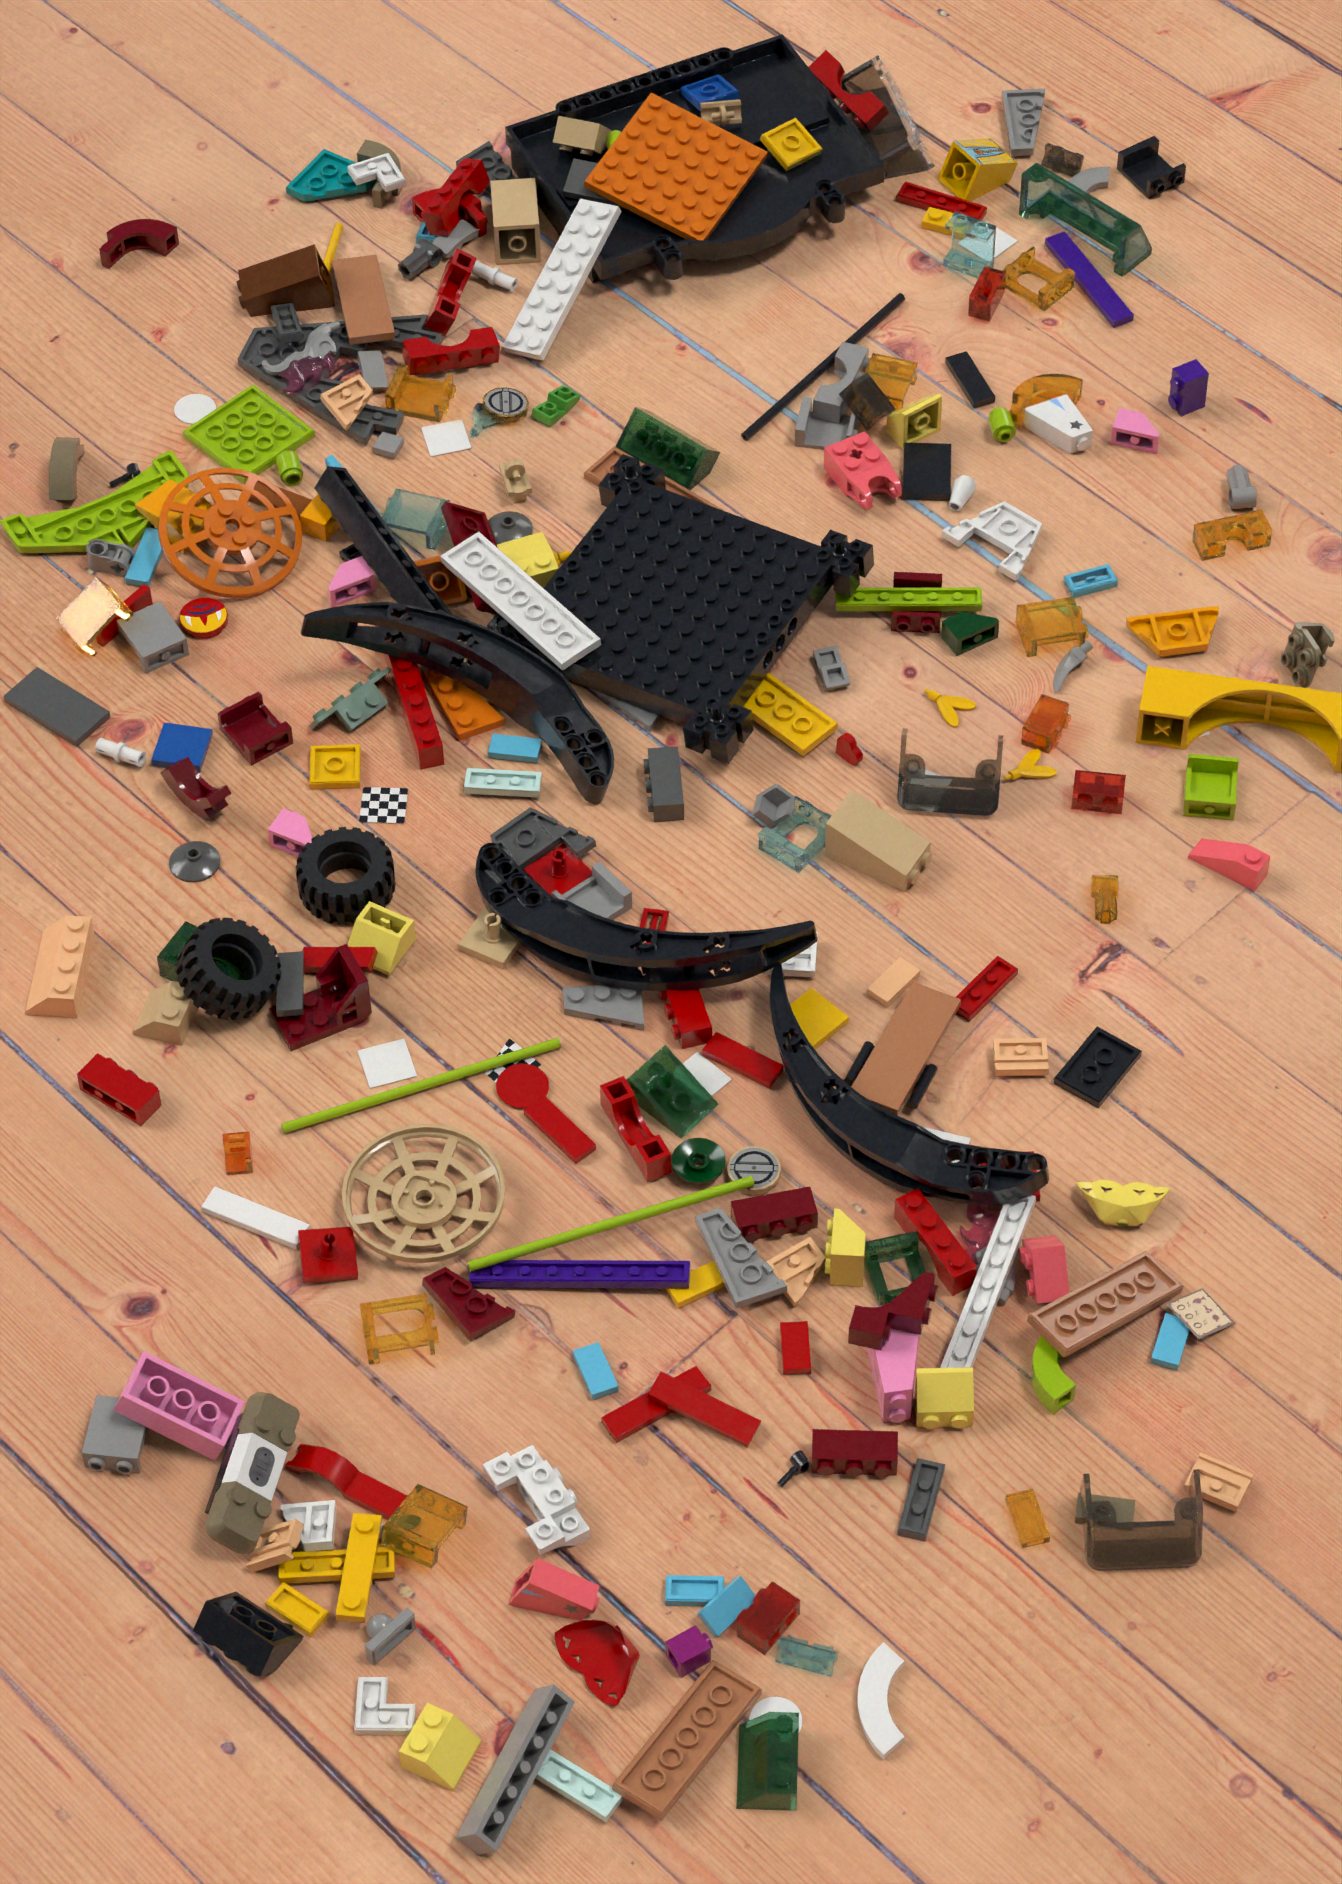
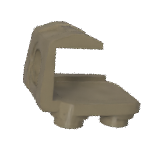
(1306, 650)

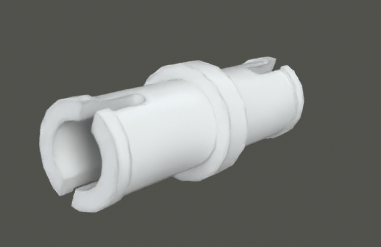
(495, 276)
(120, 752)

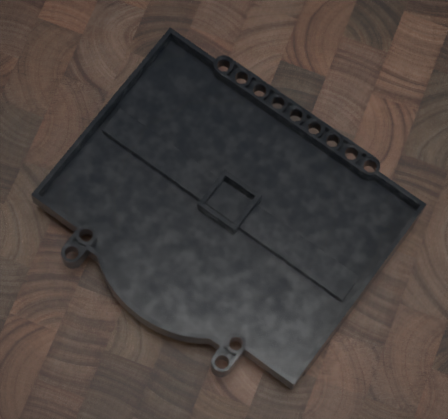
(775, 202)

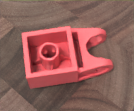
(861, 469)

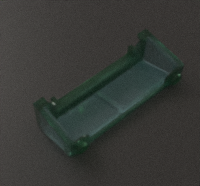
(1048, 194)

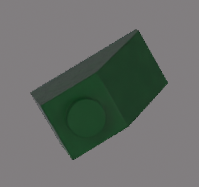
(968, 631)

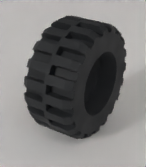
(340, 851)
(213, 988)

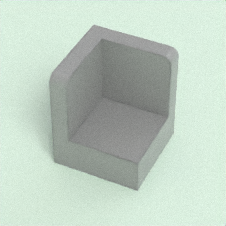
(773, 805)

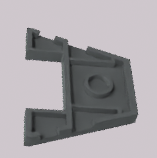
(535, 834)

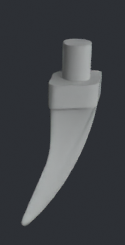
(1069, 661)

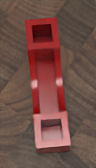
(865, 107)
(442, 210)
(445, 304)
(427, 357)
(624, 1113)
(950, 1259)

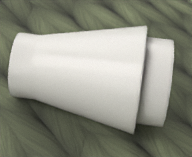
(962, 491)

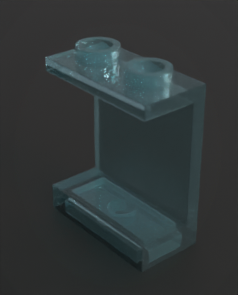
(971, 245)
(416, 514)

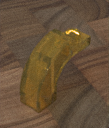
(1041, 389)

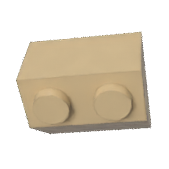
(580, 135)
(166, 1015)

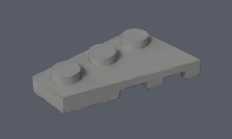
(605, 1003)

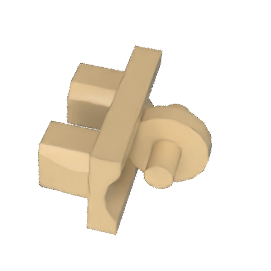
(722, 112)
(515, 480)

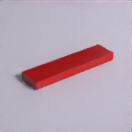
(925, 198)
(704, 1409)
(644, 1411)

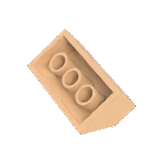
(61, 968)

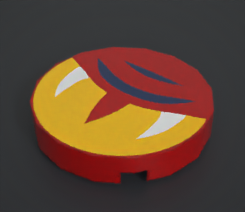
(203, 618)

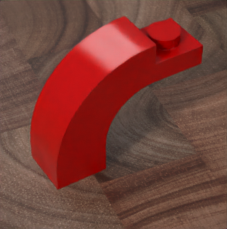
(469, 209)

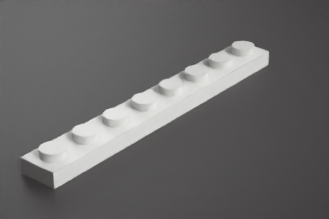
(988, 1283)

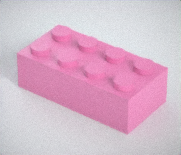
(179, 1406)

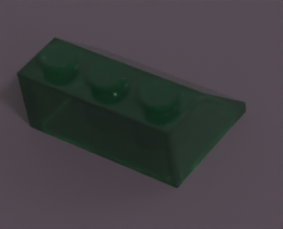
(768, 1762)

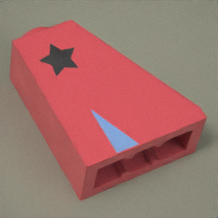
(554, 1591)

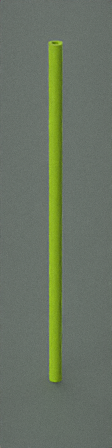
(420, 1085)
(610, 1223)

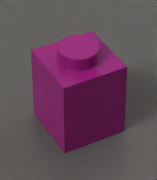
(689, 1651)

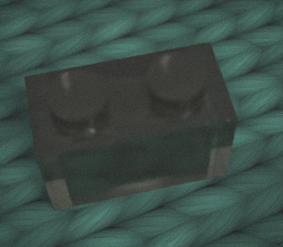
(867, 401)

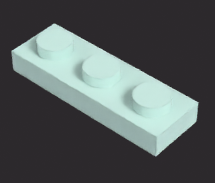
(503, 782)
(579, 1786)

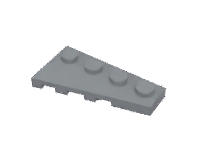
(1022, 118)

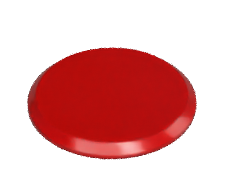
(522, 1085)

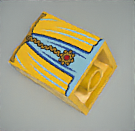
(976, 168)

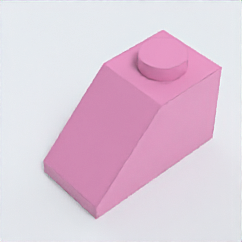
(1134, 431)
(351, 582)
(289, 832)

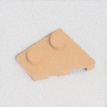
(347, 400)
(798, 1268)

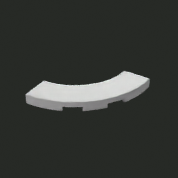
(873, 1704)

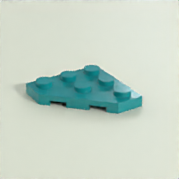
(325, 178)

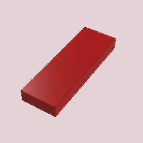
(137, 601)
(317, 956)
(985, 987)
(742, 1060)
(560, 1129)

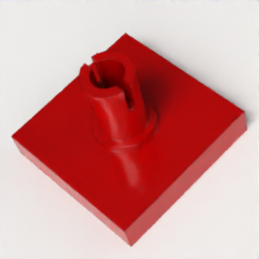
(558, 871)
(327, 1254)

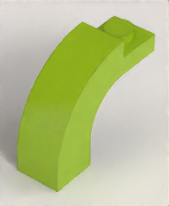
(1048, 1380)

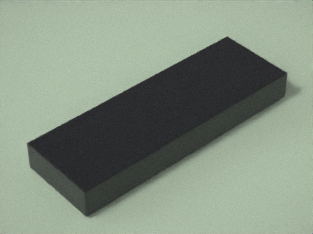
(970, 379)

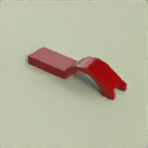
(347, 1479)

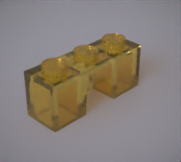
(1249, 528)

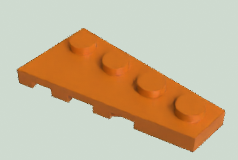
(462, 707)

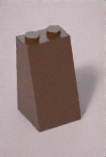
(290, 278)

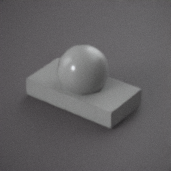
(387, 1633)

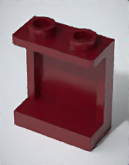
(916, 620)
(254, 729)

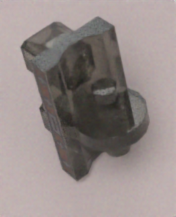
(1062, 160)

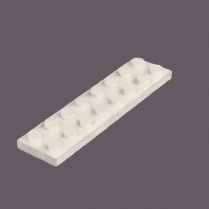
(561, 279)
(521, 601)

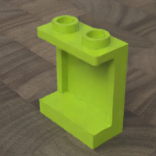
(1210, 787)

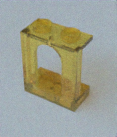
(1056, 287)
(421, 1337)

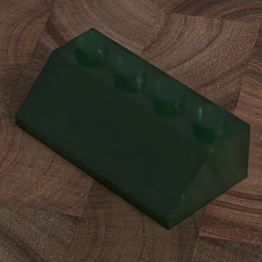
(667, 447)

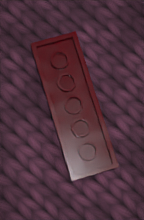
(462, 524)

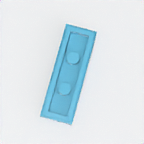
(145, 559)

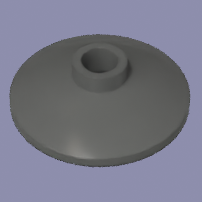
(509, 526)
(194, 861)

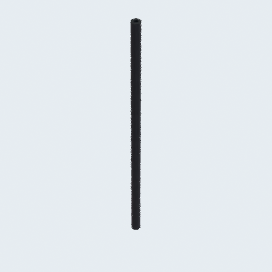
(821, 368)

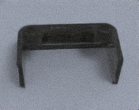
(948, 793)
(1142, 1544)

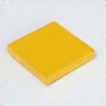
(791, 144)
(335, 766)
(818, 1017)

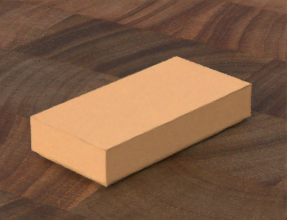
(893, 982)

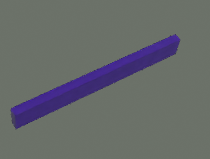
(583, 1274)

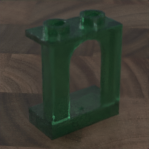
(891, 1249)

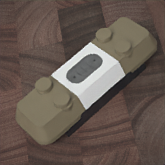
(250, 1472)

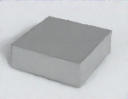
(388, 445)

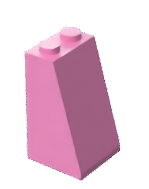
(895, 1374)

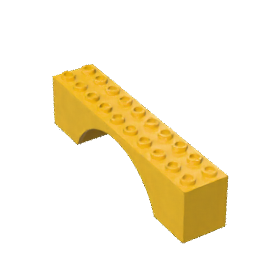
(1187, 704)

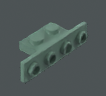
(358, 706)

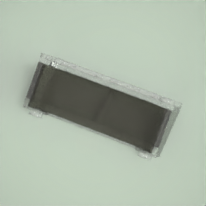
(896, 136)

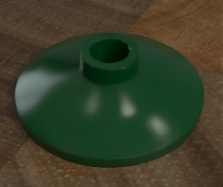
(698, 1152)

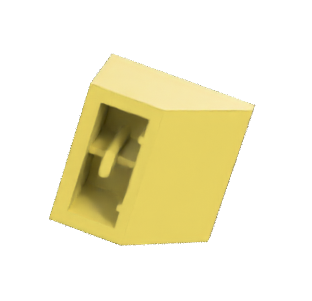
(386, 931)
(844, 1251)

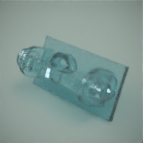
(799, 1654)

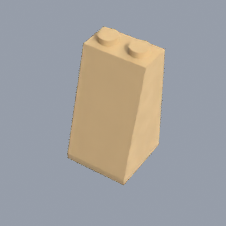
(515, 221)
(875, 843)

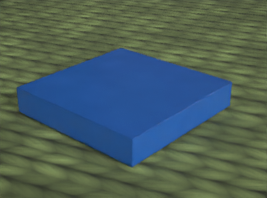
(709, 90)
(180, 742)

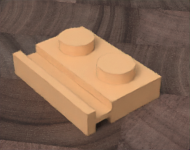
(1020, 1057)
(1221, 1482)
(275, 1545)

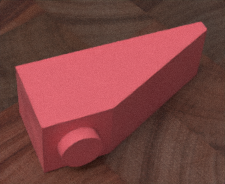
(1233, 860)

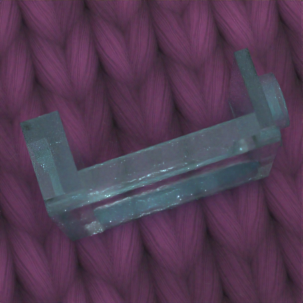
(775, 844)

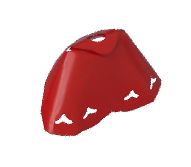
(604, 1655)

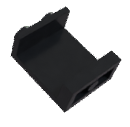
(1148, 169)

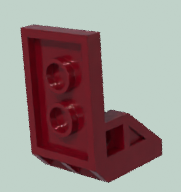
(335, 1005)

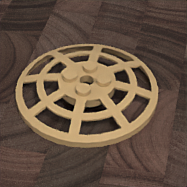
(419, 1184)

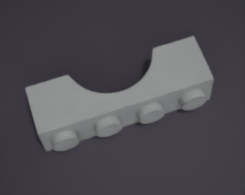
(850, 364)

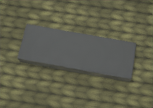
(286, 323)
(291, 985)
(921, 1499)

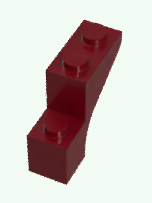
(905, 1313)

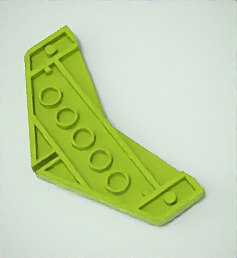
(100, 519)

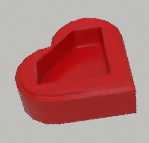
(848, 749)

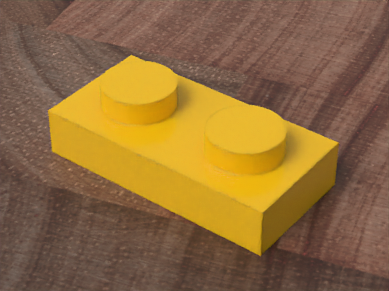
(936, 220)

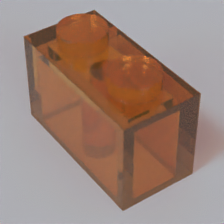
(1045, 724)

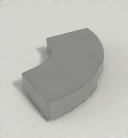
(1091, 179)

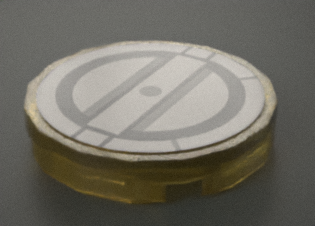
(505, 405)

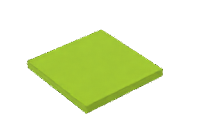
(248, 432)

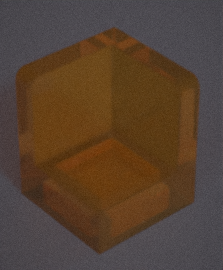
(238, 1153)

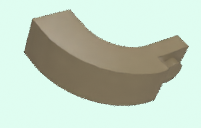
(373, 149)
(63, 468)

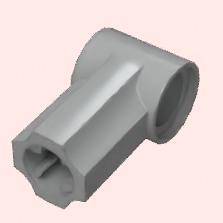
(1240, 489)

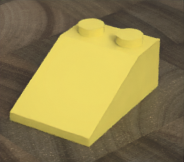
(532, 556)

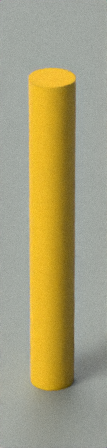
(332, 247)

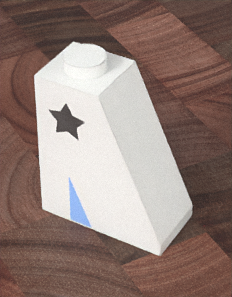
(1060, 424)

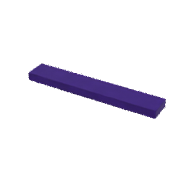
(1089, 279)

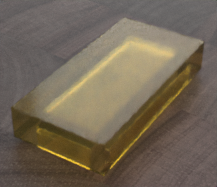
(1027, 1518)

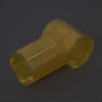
(1105, 894)

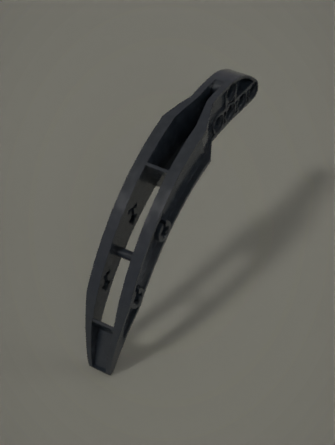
(498, 670)
(604, 949)
(887, 1144)

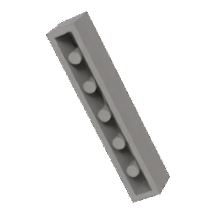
(515, 1770)

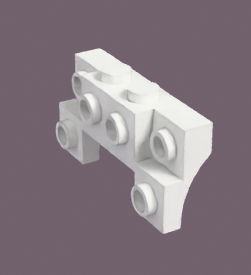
(545, 1494)

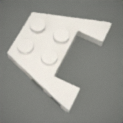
(1004, 528)

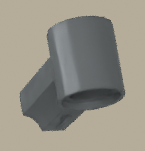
(423, 255)

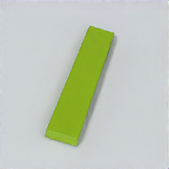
(911, 599)

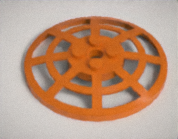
(226, 541)

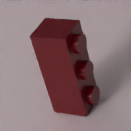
(775, 1214)
(854, 1452)

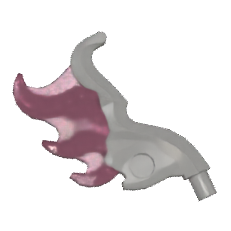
(310, 361)
(978, 1239)

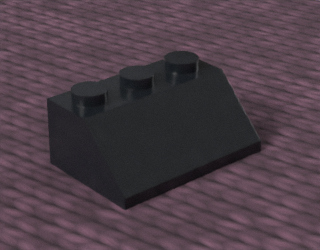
(246, 1633)

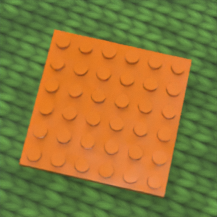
(675, 169)

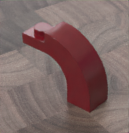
(138, 235)
(194, 790)

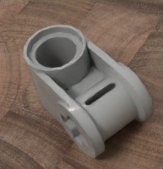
(108, 558)

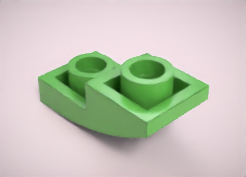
(557, 405)

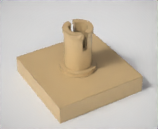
(489, 941)

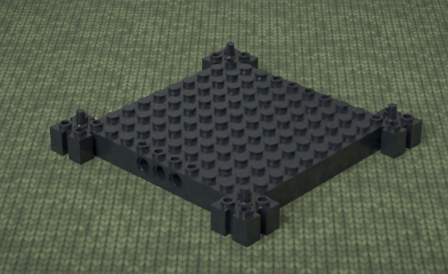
(690, 603)

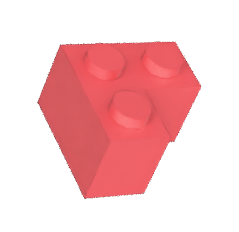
(1047, 1267)

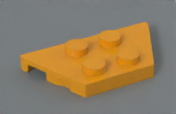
(1176, 630)

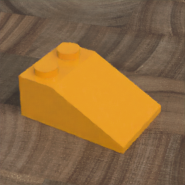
(152, 505)

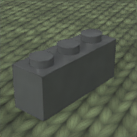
(664, 784)

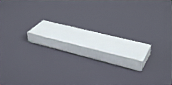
(254, 1217)

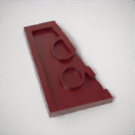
(465, 1305)

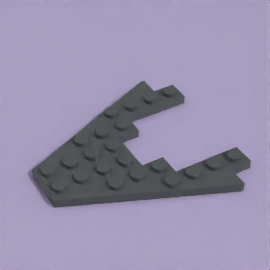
(265, 345)

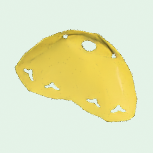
(1121, 1204)

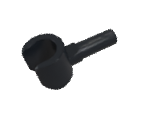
(132, 471)
(800, 1465)

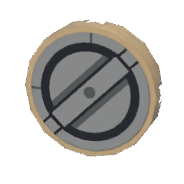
(759, 1164)

